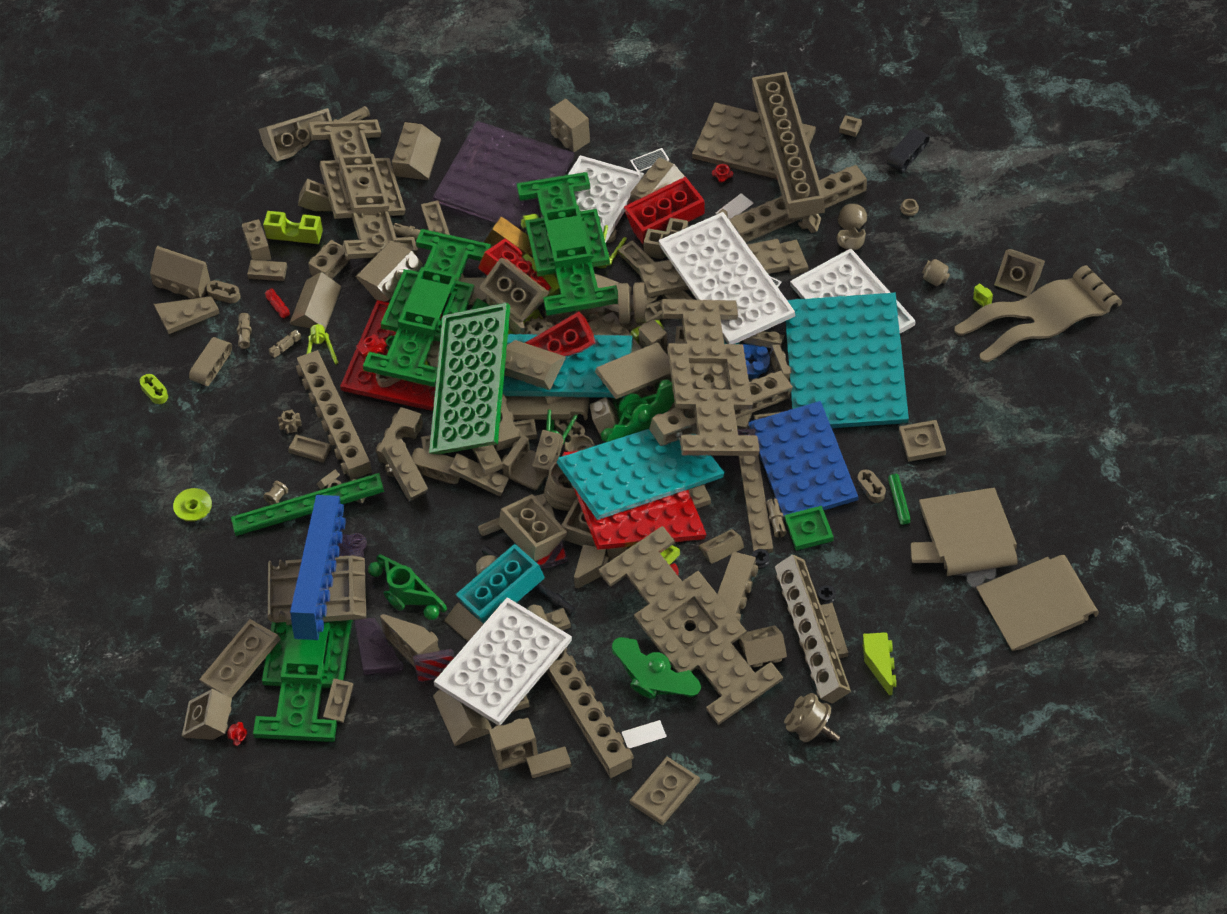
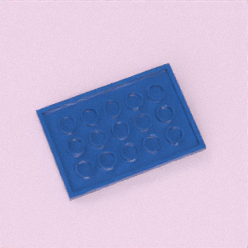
(803, 460)

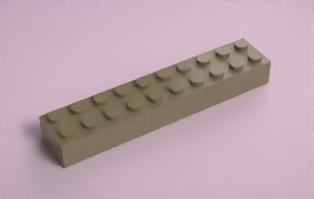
(788, 145)

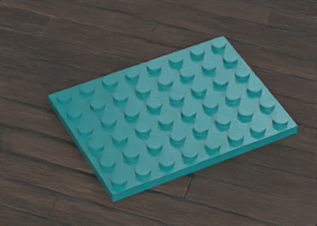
(848, 359)

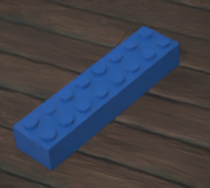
(317, 567)

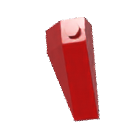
(509, 251)
(566, 337)

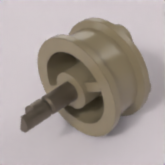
(810, 718)

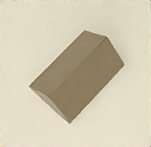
(316, 302)
(461, 721)

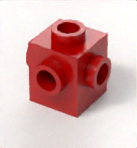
(372, 344)

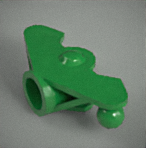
(639, 411)
(406, 587)
(652, 673)

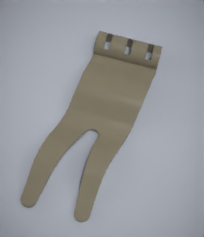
(1051, 307)

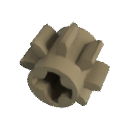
(289, 421)

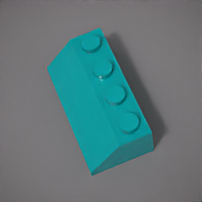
(507, 577)

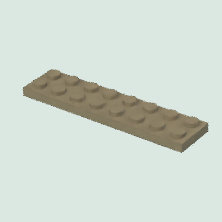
(663, 278)

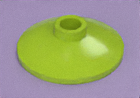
(192, 498)

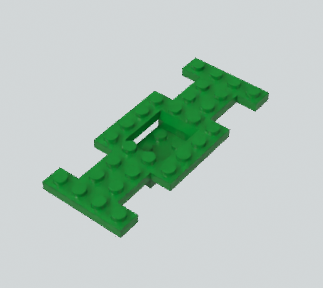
(574, 241)
(419, 303)
(302, 674)

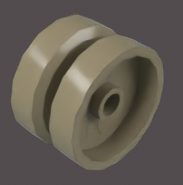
(632, 303)

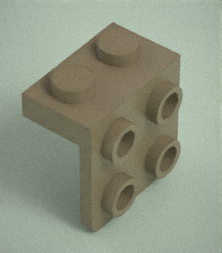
(519, 463)

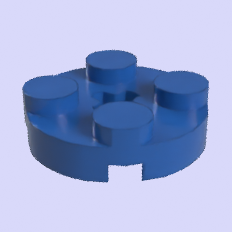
(761, 357)

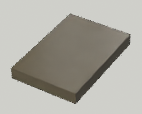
(664, 790)

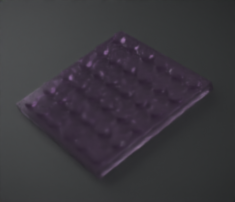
(490, 166)

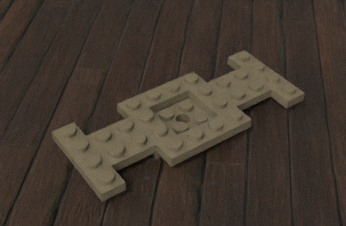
(367, 203)
(705, 358)
(672, 607)

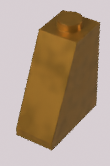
(504, 229)

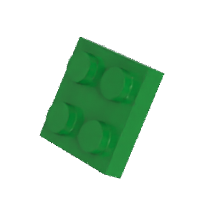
(808, 528)

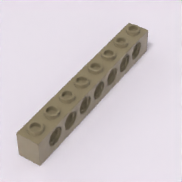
(773, 213)
(334, 415)
(678, 422)
(812, 629)
(612, 762)

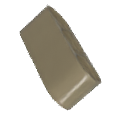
(210, 361)
(434, 465)

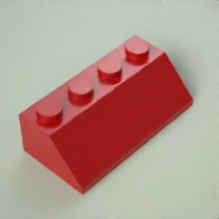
(654, 211)

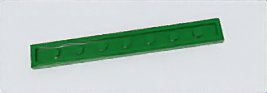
(304, 504)

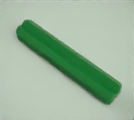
(899, 499)

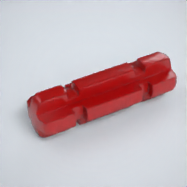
(277, 303)

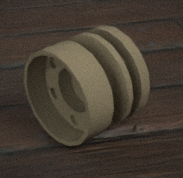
(558, 489)

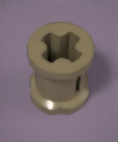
(276, 493)

